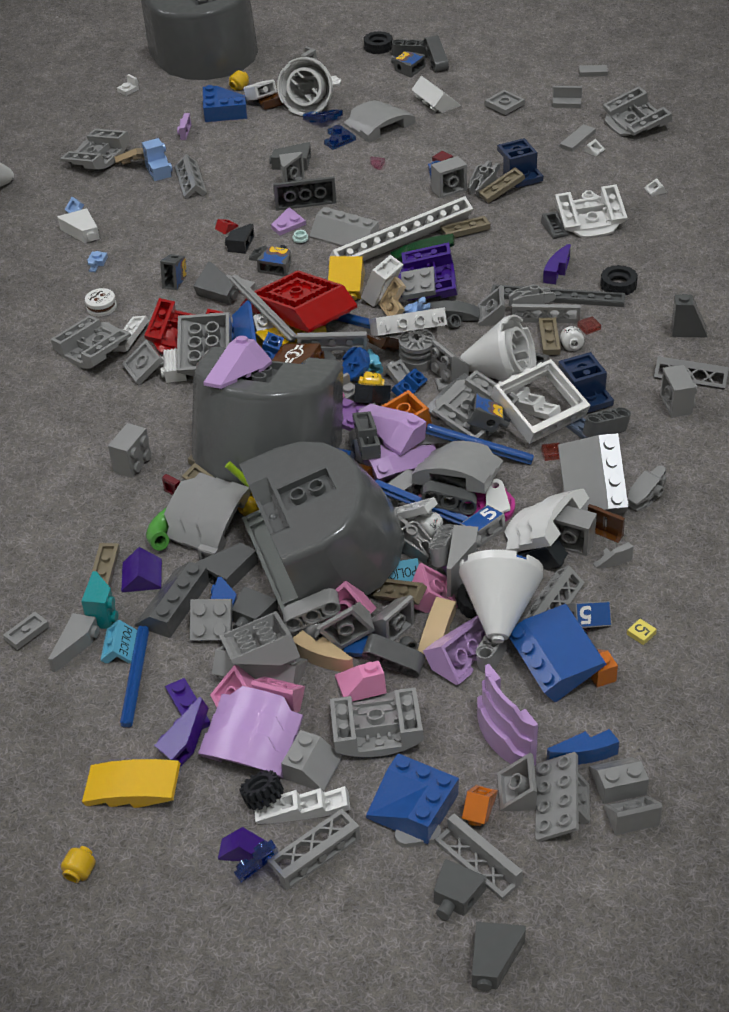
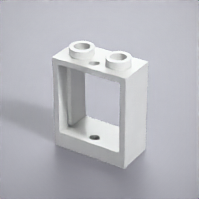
(380, 280)

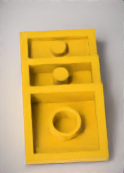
(131, 782)

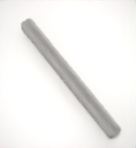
(268, 313)

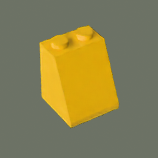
(348, 272)

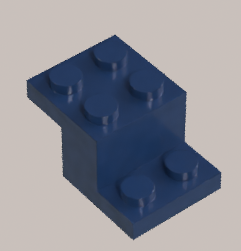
(522, 156)
(589, 379)

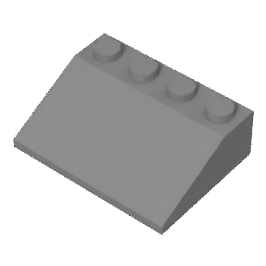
(198, 335)
(596, 468)
(261, 642)

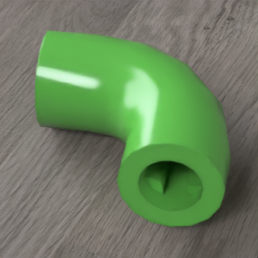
(157, 531)

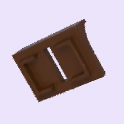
(270, 101)
(383, 343)
(615, 524)

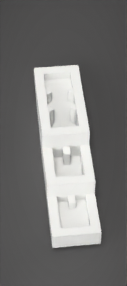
(535, 404)
(304, 806)

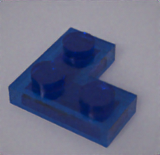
(323, 117)
(339, 137)
(262, 853)

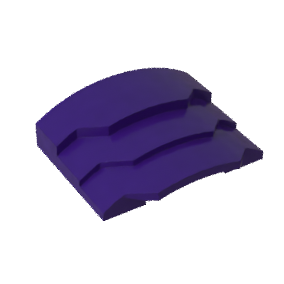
(439, 257)

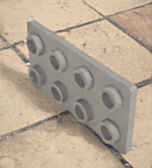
(561, 797)

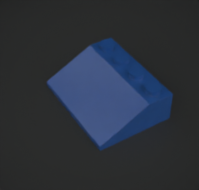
(556, 651)

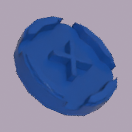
(356, 362)

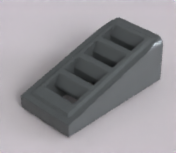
(555, 218)

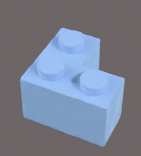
(155, 159)

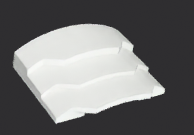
(592, 215)
(534, 525)

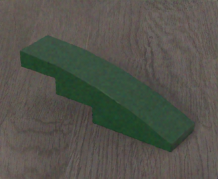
(432, 241)

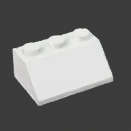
(433, 96)

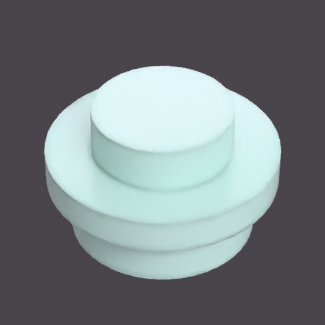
(300, 236)

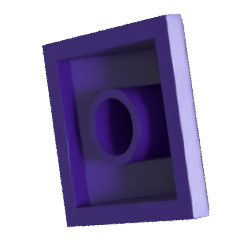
(141, 571)

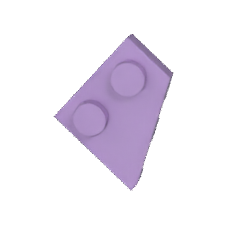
(287, 221)

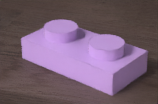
(185, 125)

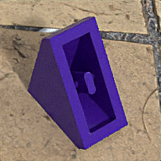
(238, 845)

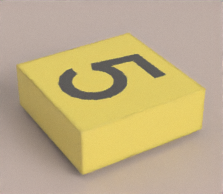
(641, 631)

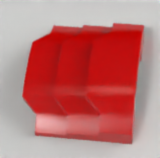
(164, 325)

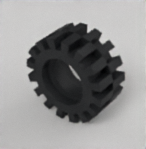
(261, 790)

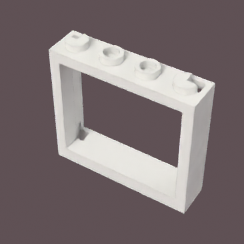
(408, 321)
(563, 385)

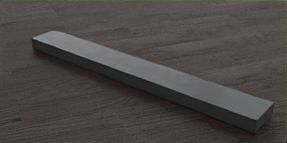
(577, 296)

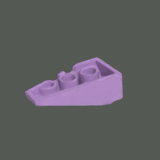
(237, 361)
(397, 428)
(392, 464)
(456, 651)

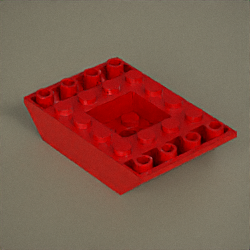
(306, 300)

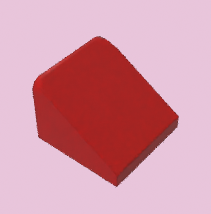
(225, 226)

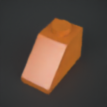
(608, 673)
(479, 805)

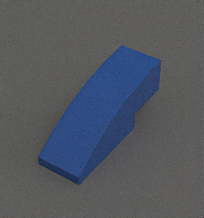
(587, 748)

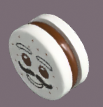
(100, 302)

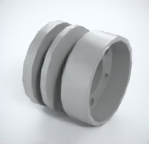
(416, 349)

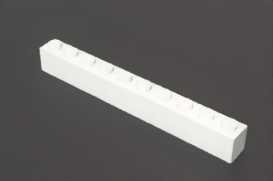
(407, 230)

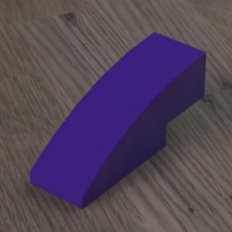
(557, 265)

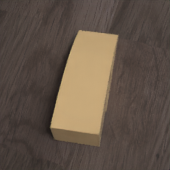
(438, 622)
(322, 653)

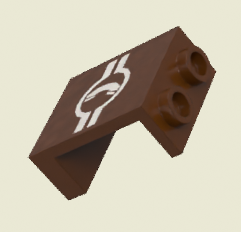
(298, 352)

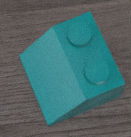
(99, 602)

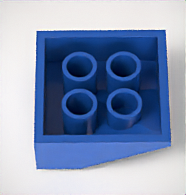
(223, 104)
(413, 798)

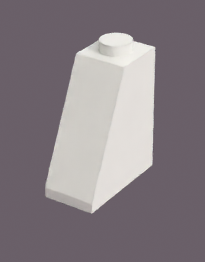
(79, 225)

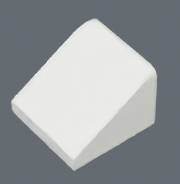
(594, 148)
(655, 188)

